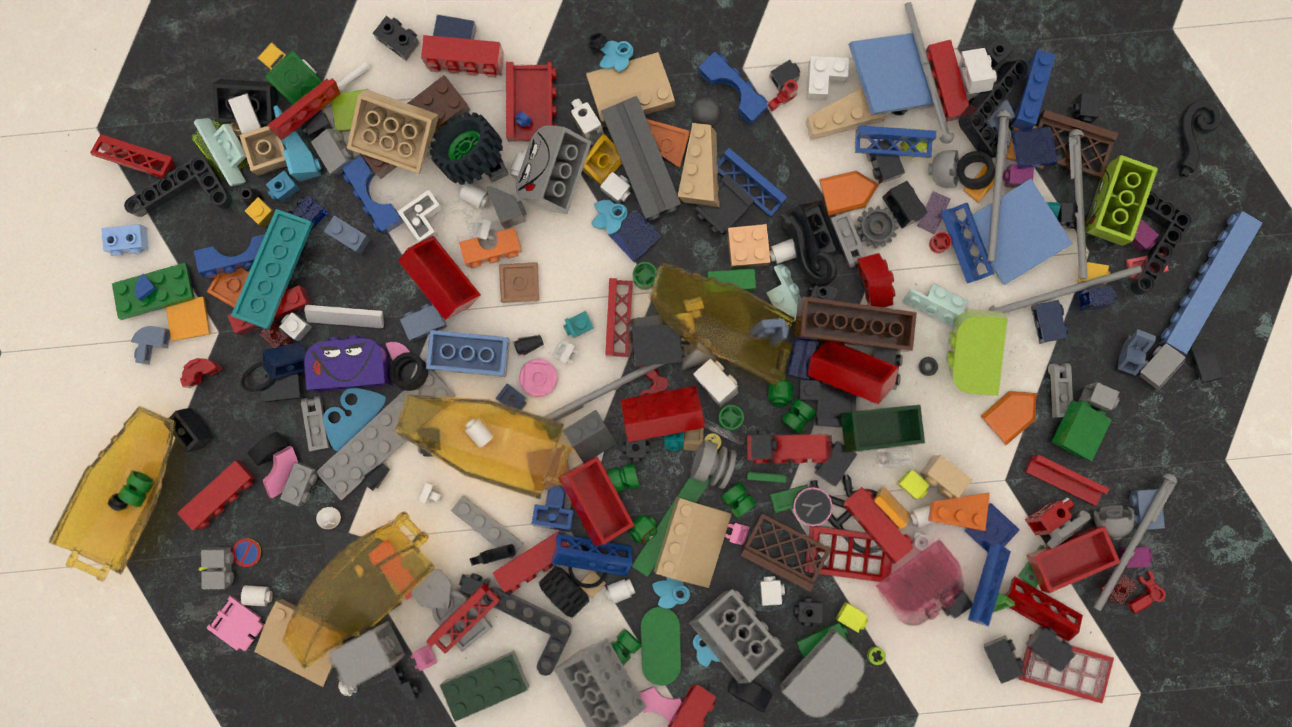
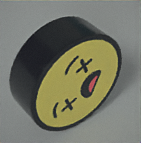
(715, 438)

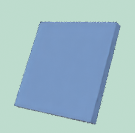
(891, 73)
(1025, 232)

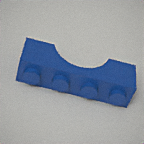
(716, 71)
(1032, 98)
(360, 175)
(212, 263)

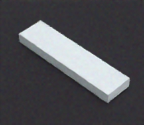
(344, 316)

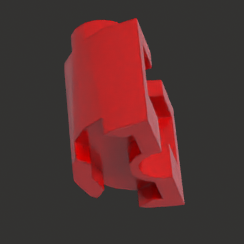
(195, 369)

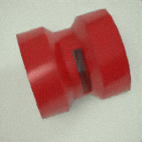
(943, 240)

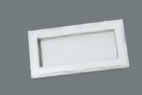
(244, 113)

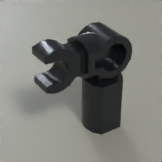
(494, 555)

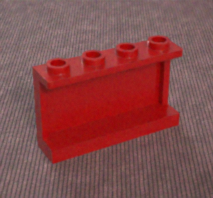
(532, 92)

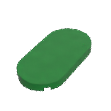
(660, 646)

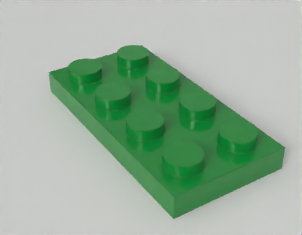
(172, 288)

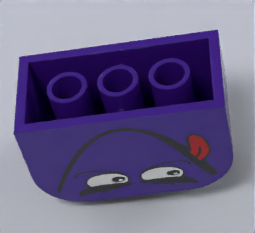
(346, 364)

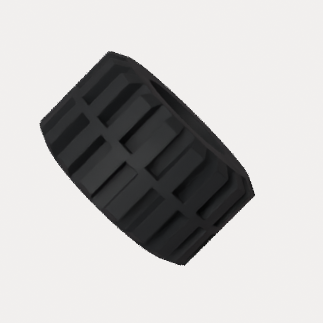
(563, 592)

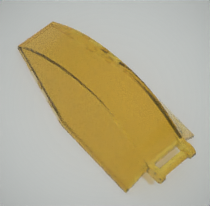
(719, 320)
(513, 459)
(88, 523)
(357, 589)

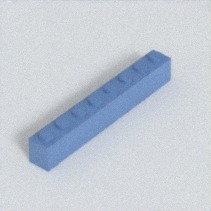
(1211, 282)

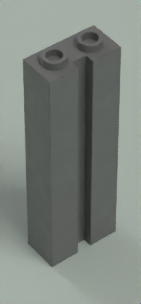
(641, 158)

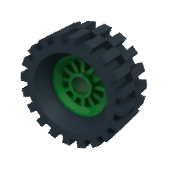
(466, 148)

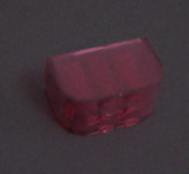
(923, 585)

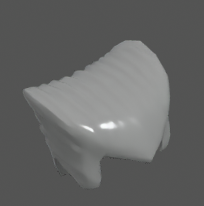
(694, 357)

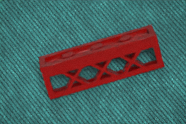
(304, 108)
(132, 152)
(611, 316)
(1065, 479)
(1041, 612)
(457, 617)

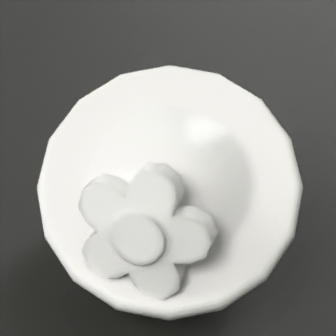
(328, 518)

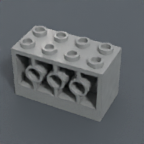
(741, 654)
(367, 655)
(600, 686)

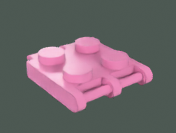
(237, 625)

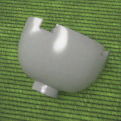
(945, 169)
(1116, 520)

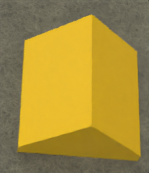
(601, 160)

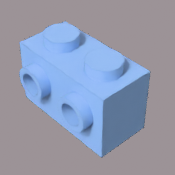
(125, 239)

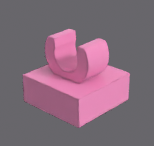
(738, 534)
(424, 658)

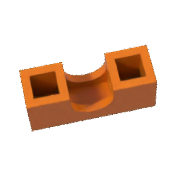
(507, 245)

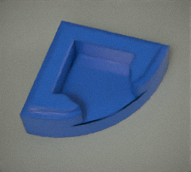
(143, 287)

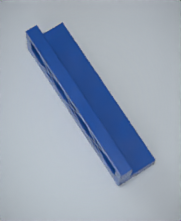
(897, 135)
(756, 178)
(960, 245)
(592, 559)
(989, 585)

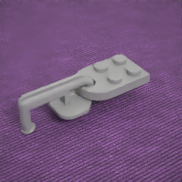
(437, 594)

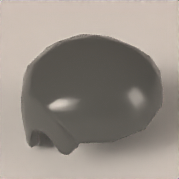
(706, 111)

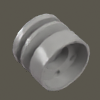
(717, 465)

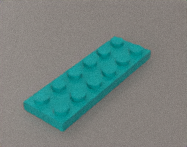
(272, 269)

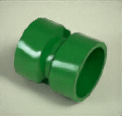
(644, 275)
(798, 416)
(730, 417)
(623, 477)
(136, 487)
(738, 499)
(625, 645)

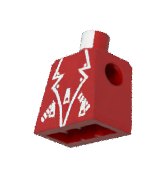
(1050, 517)

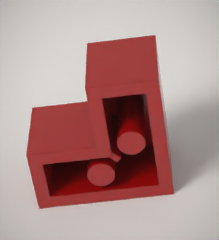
(876, 280)

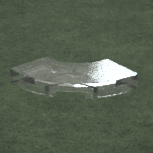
(724, 432)

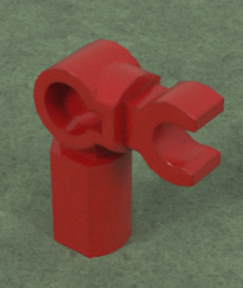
(785, 95)
(659, 384)
(1154, 594)

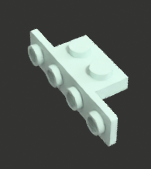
(224, 148)
(787, 294)
(938, 303)

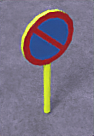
(245, 552)

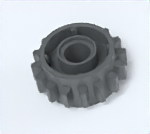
(876, 237)

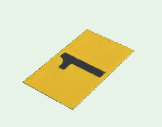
(271, 56)

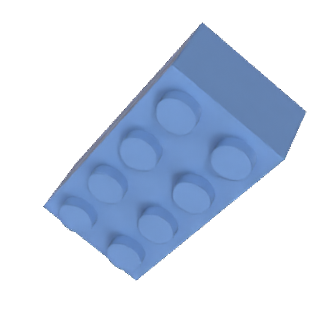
(468, 353)

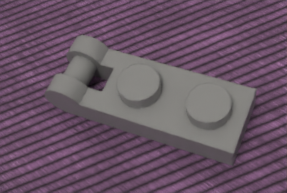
(847, 238)
(1060, 388)
(314, 426)
(1068, 529)

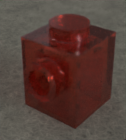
(275, 335)
(1122, 590)

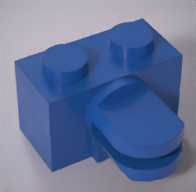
(553, 513)

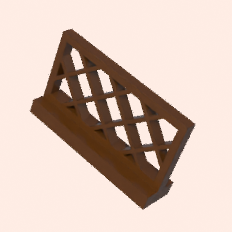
(1090, 132)
(778, 567)

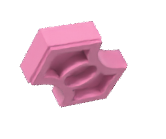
(282, 466)
(657, 703)

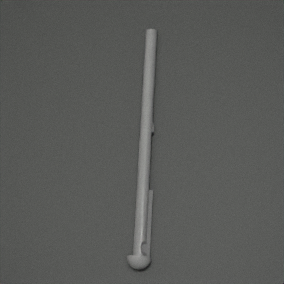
(1004, 117)
(947, 136)
(1076, 174)
(1067, 290)
(578, 404)
(1151, 515)

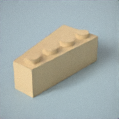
(842, 116)
(700, 169)

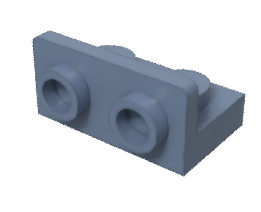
(773, 328)

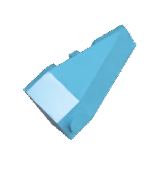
(298, 156)

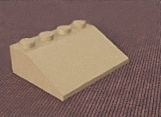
(641, 78)
(391, 130)
(692, 542)
(272, 647)

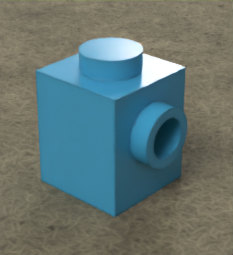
(282, 187)

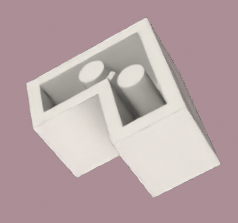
(822, 71)
(977, 71)
(417, 214)
(717, 384)

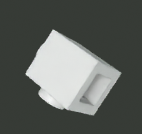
(616, 187)
(295, 326)
(771, 591)

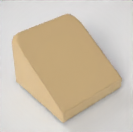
(693, 439)
(591, 578)

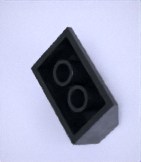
(261, 94)
(817, 229)

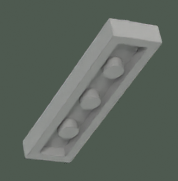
(485, 524)

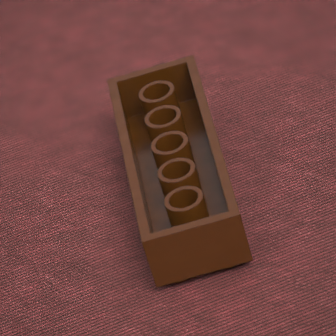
(437, 98)
(855, 324)

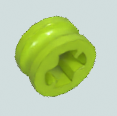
(881, 653)

